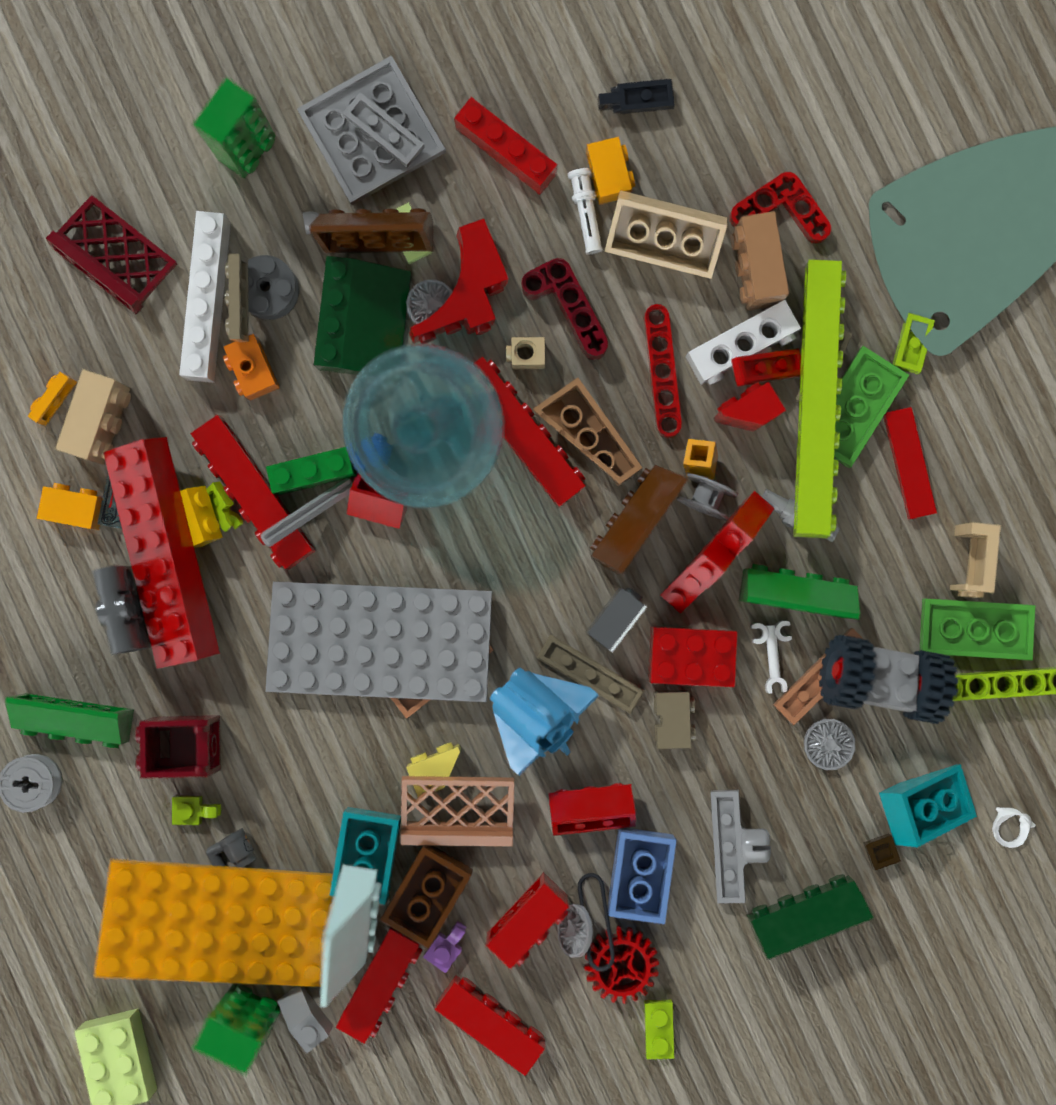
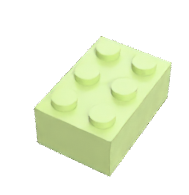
(116, 1059)

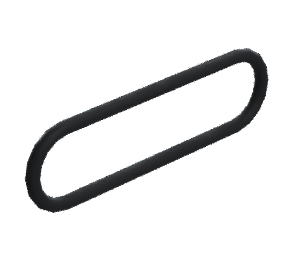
(606, 919)

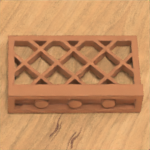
(461, 832)

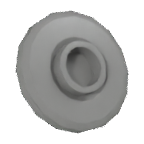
(426, 299)
(829, 744)
(575, 931)

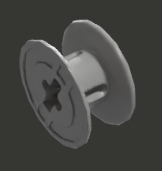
(707, 496)
(23, 796)

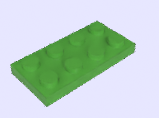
(865, 397)
(977, 629)

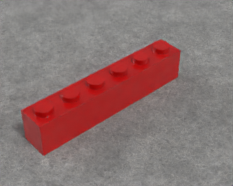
(532, 442)
(249, 488)

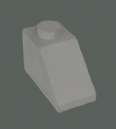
(304, 1018)

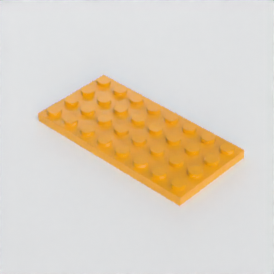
(213, 924)

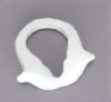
(1025, 825)

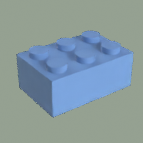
(641, 875)

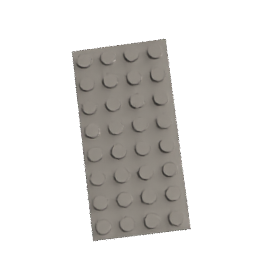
(379, 641)

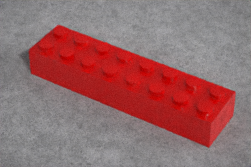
(161, 552)

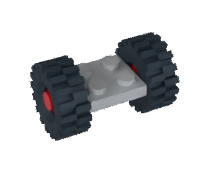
(863, 674)

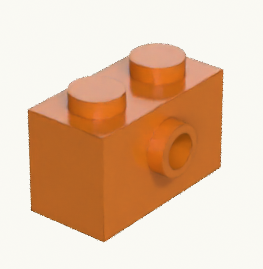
(251, 368)

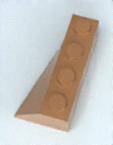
(584, 424)

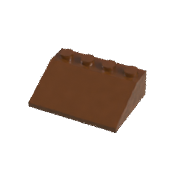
(373, 231)
(637, 519)

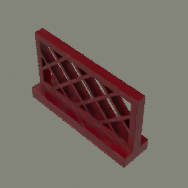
(92, 266)

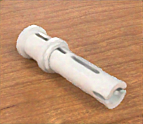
(583, 197)

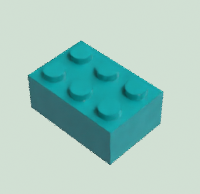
(368, 842)

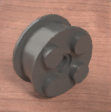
(284, 288)

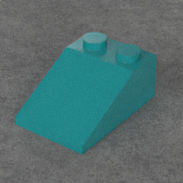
(927, 806)

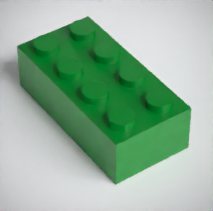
(235, 128)
(237, 1028)

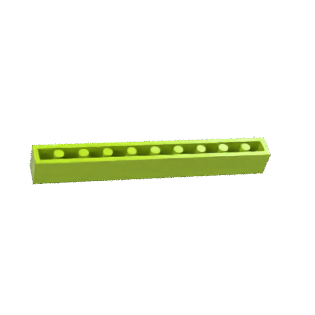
(818, 399)

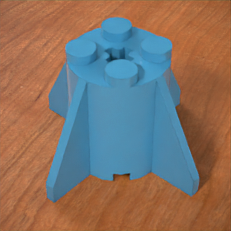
(537, 715)

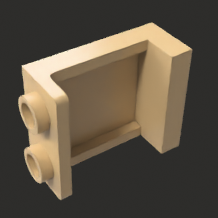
(982, 559)

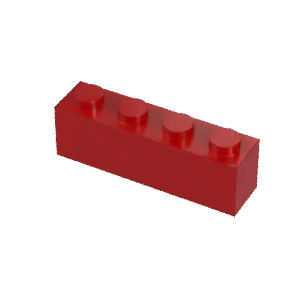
(505, 145)
(377, 986)
(490, 1024)

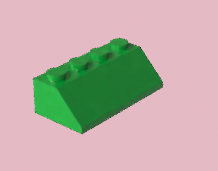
(800, 593)
(69, 718)

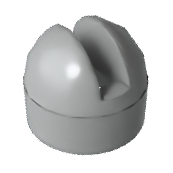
(308, 218)

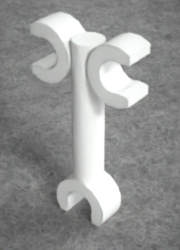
(770, 635)

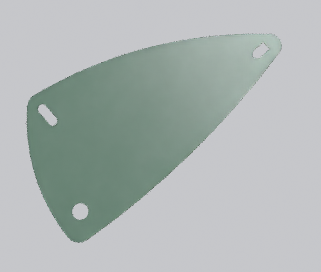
(971, 234)

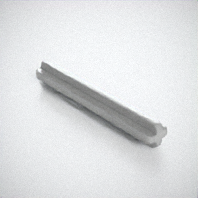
(306, 512)

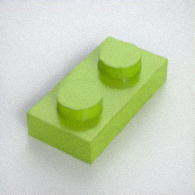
(910, 351)
(659, 1029)

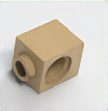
(536, 344)

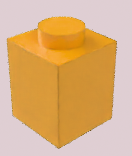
(701, 458)

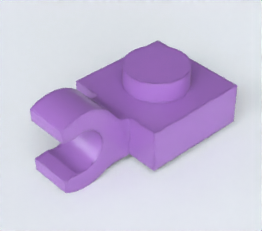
(445, 949)

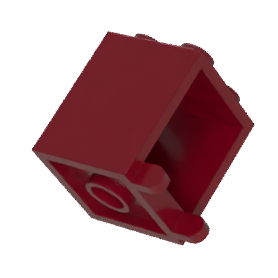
(192, 746)

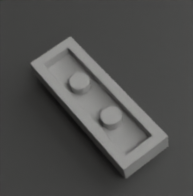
(383, 130)

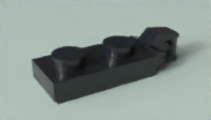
(638, 97)

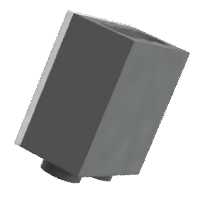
(616, 618)

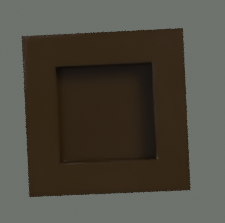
(882, 852)

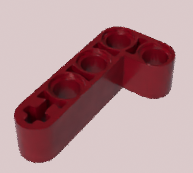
(570, 310)

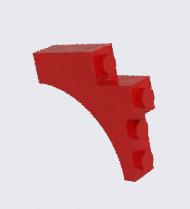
(468, 305)
(718, 552)

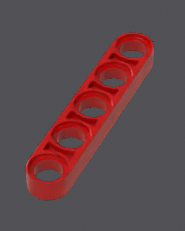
(664, 357)

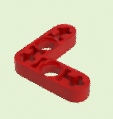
(788, 199)

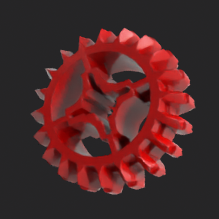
(615, 975)

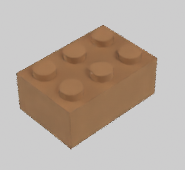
(759, 261)

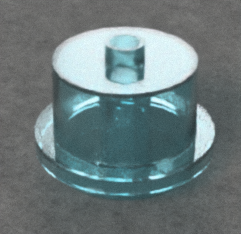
(423, 425)

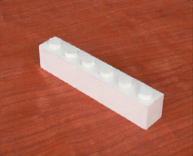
(205, 297)

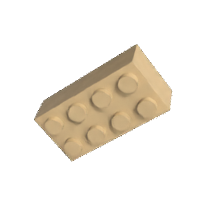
(666, 234)

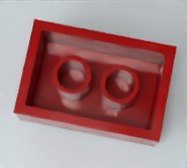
(692, 656)
(528, 921)

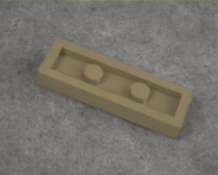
(237, 298)

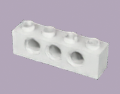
(777, 317)

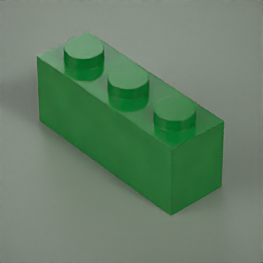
(310, 471)

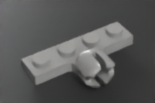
(734, 846)

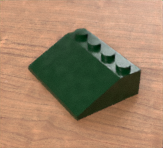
(359, 314)

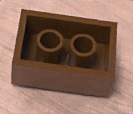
(427, 895)

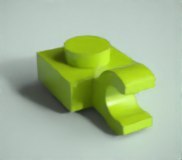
(221, 505)
(190, 810)

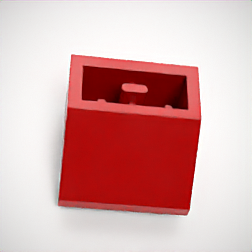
(753, 410)

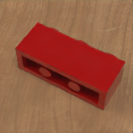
(592, 809)

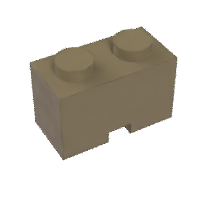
(674, 724)

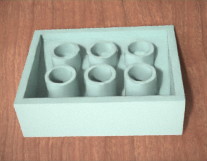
(349, 929)

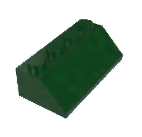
(808, 916)

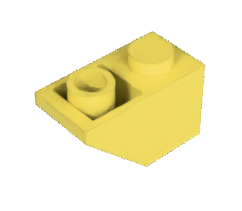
(434, 765)

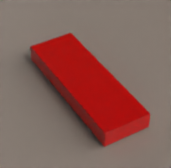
(767, 367)

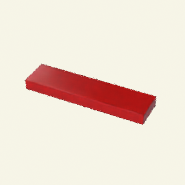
(909, 463)

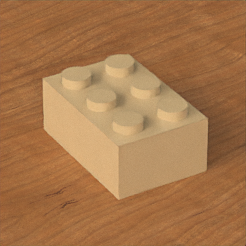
(93, 417)

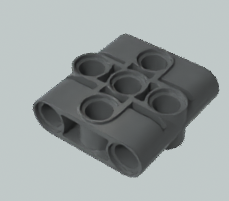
(120, 609)

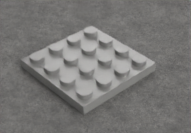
(354, 157)

